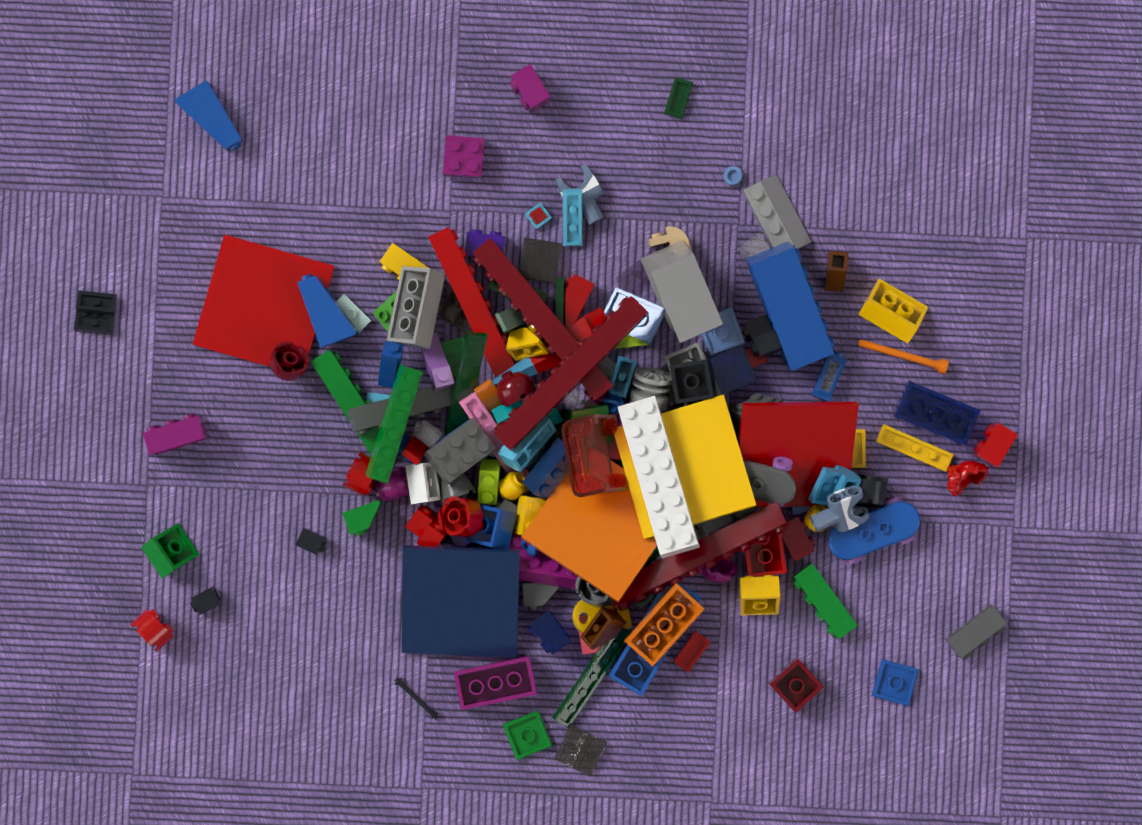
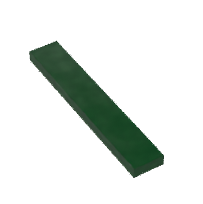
(466, 378)
(590, 679)

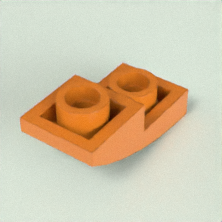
(488, 395)

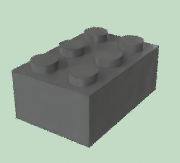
(459, 451)

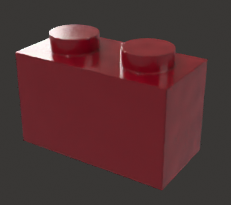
(796, 539)

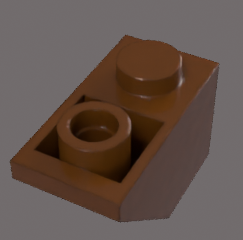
(836, 271)

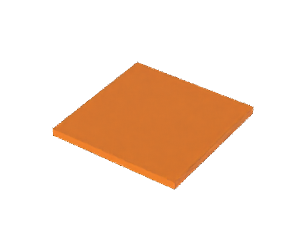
(592, 536)

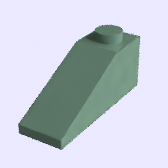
(510, 320)

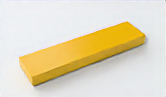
(914, 448)

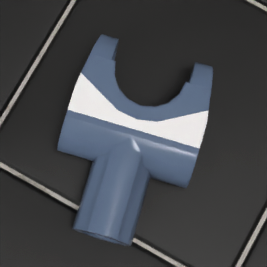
(590, 191)
(841, 511)

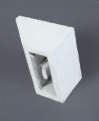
(422, 483)

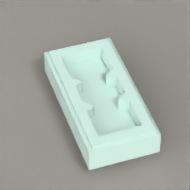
(357, 317)

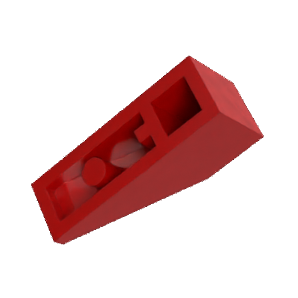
(575, 297)

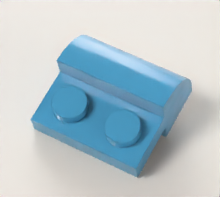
(830, 481)

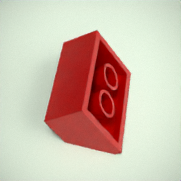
(766, 557)

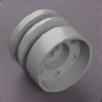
(650, 383)

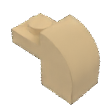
(672, 236)

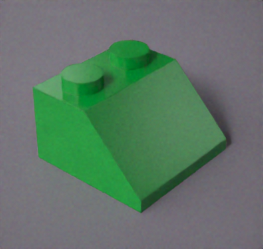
(361, 518)
(170, 550)

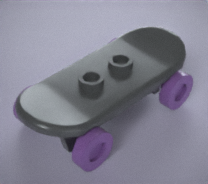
(772, 483)

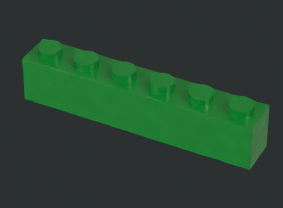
(343, 390)
(393, 423)

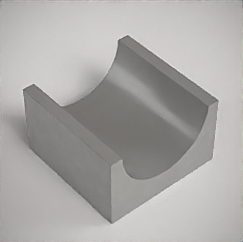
(681, 291)

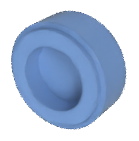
(732, 176)

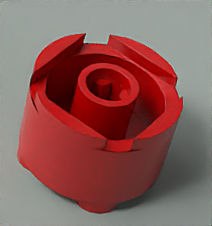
(356, 475)
(461, 517)
(152, 630)

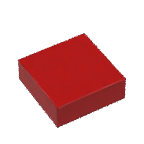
(754, 361)

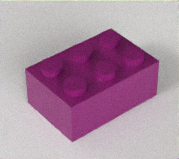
(175, 434)

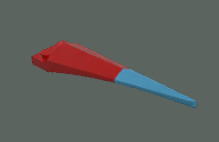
(579, 330)

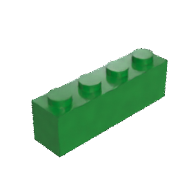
(824, 600)

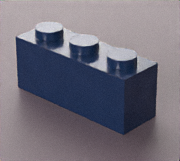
(548, 471)

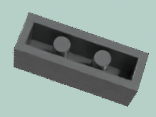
(976, 632)

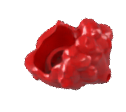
(964, 473)

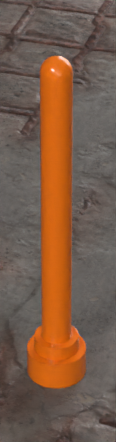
(939, 365)

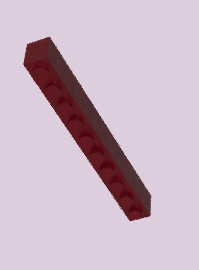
(536, 313)
(570, 373)
(712, 549)

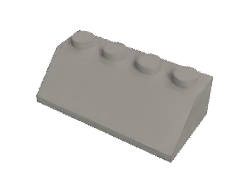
(775, 213)
(416, 307)

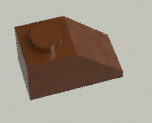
(603, 628)

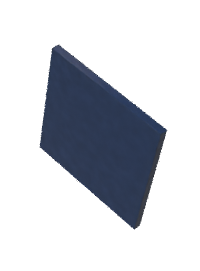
(460, 601)

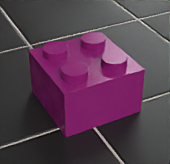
(530, 88)
(463, 156)

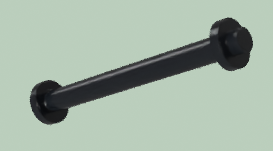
(398, 681)

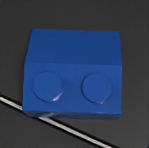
(496, 529)

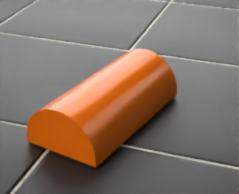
(664, 624)

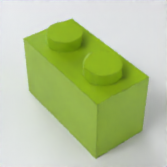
(488, 481)

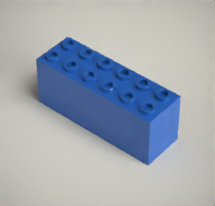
(790, 305)

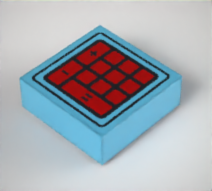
(538, 216)

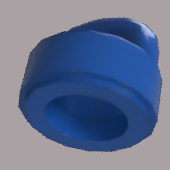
(613, 403)
(532, 551)

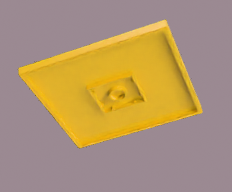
(705, 459)

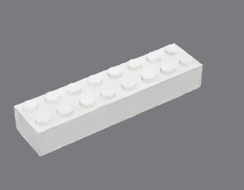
(658, 477)

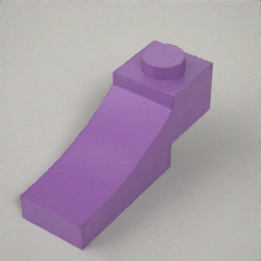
(437, 365)

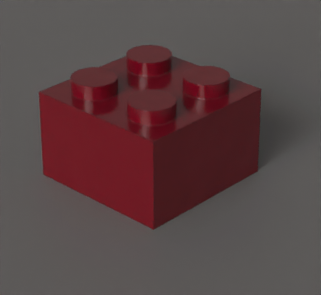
(796, 685)

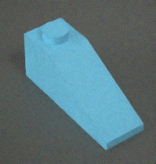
(528, 447)

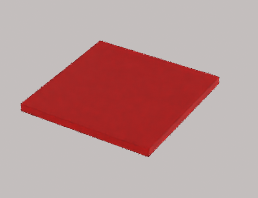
(257, 301)
(806, 433)

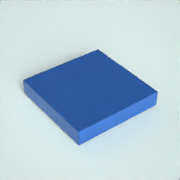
(895, 682)

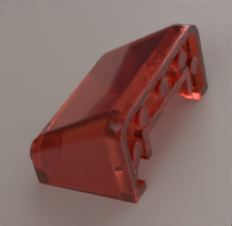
(589, 455)

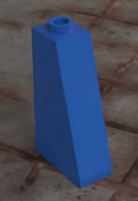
(206, 110)
(325, 313)

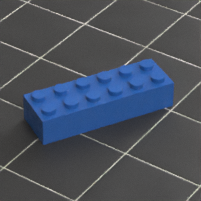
(633, 669)

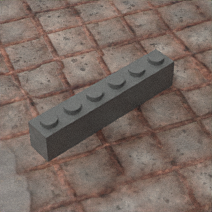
(426, 400)

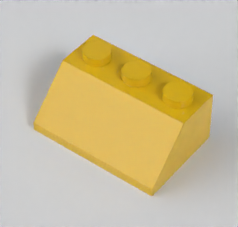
(893, 310)

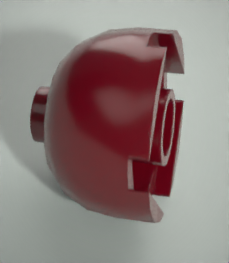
(289, 361)
(513, 387)

